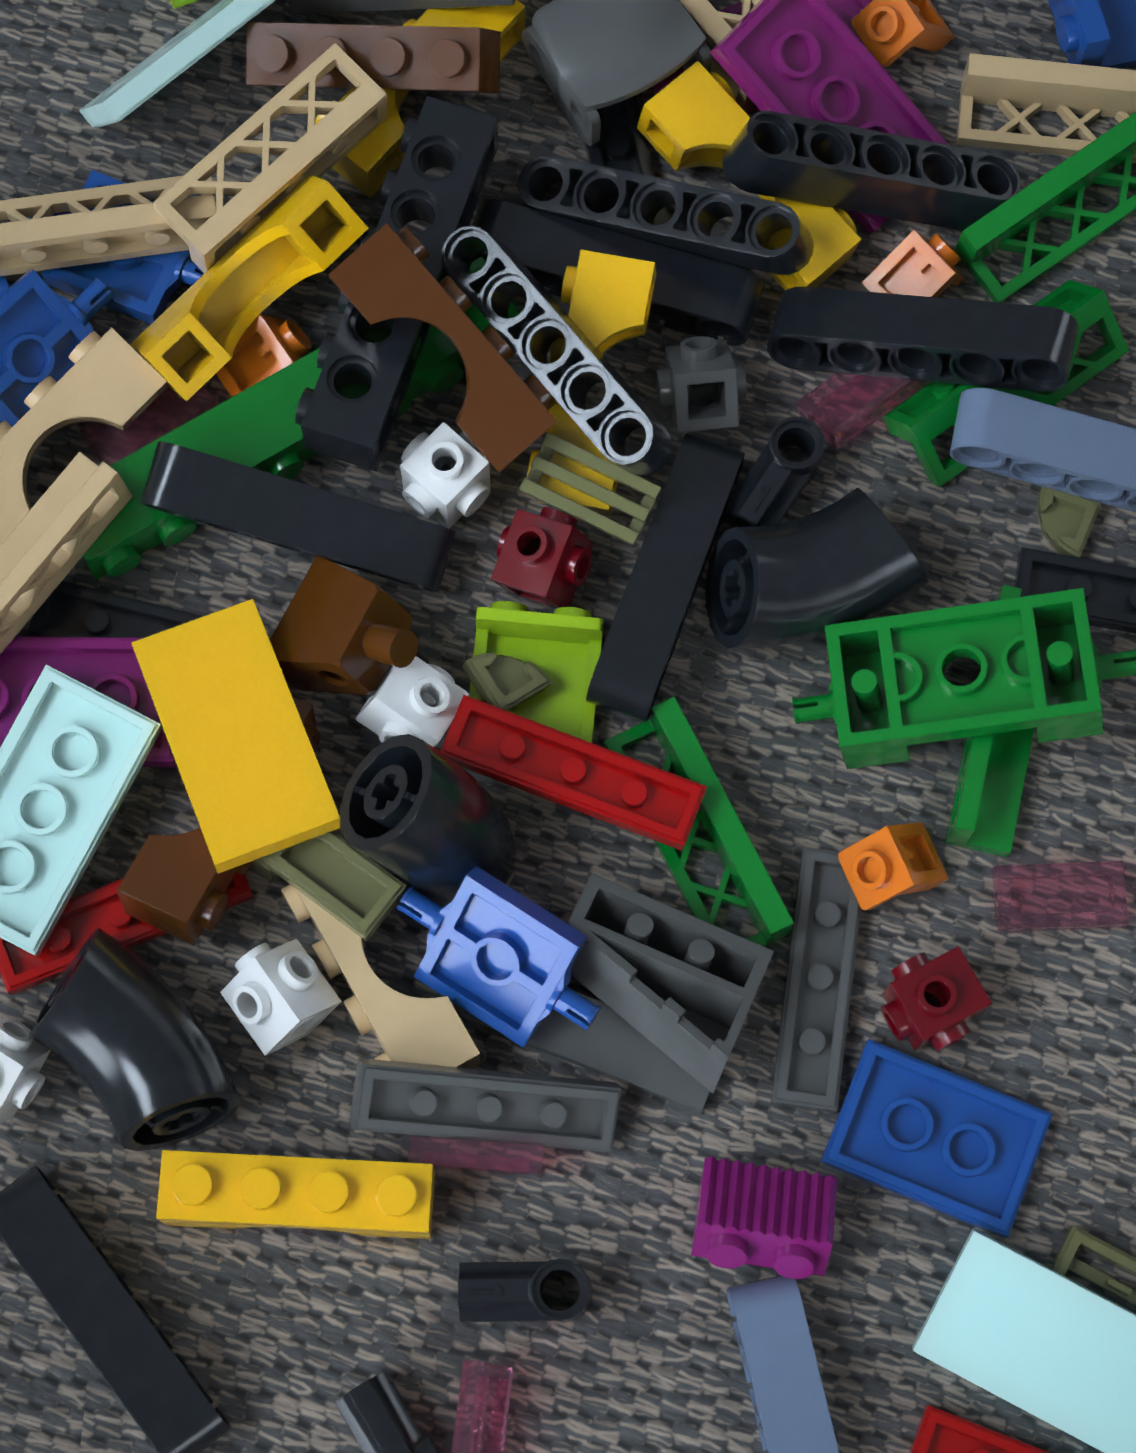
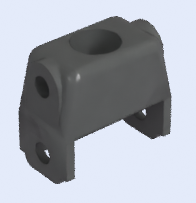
(609, 52)

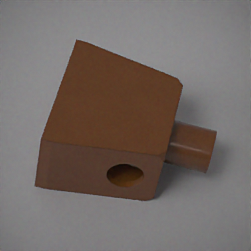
(341, 633)

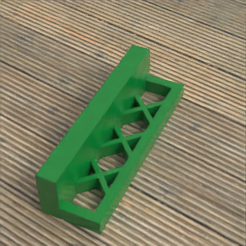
(1046, 198)
(936, 404)
(990, 785)
(721, 825)

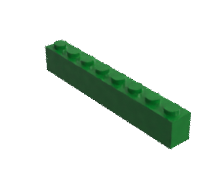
(258, 432)

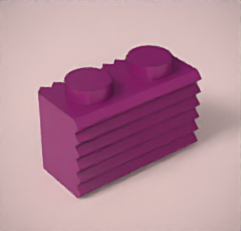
(764, 1218)

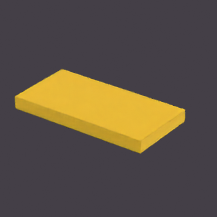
(236, 736)

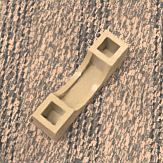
(104, 386)
(405, 1025)

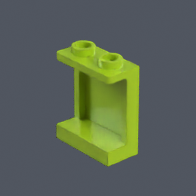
(559, 644)

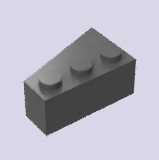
(667, 974)

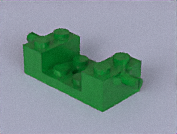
(1033, 674)

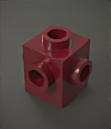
(543, 557)
(953, 988)

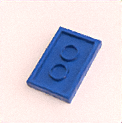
(936, 1138)

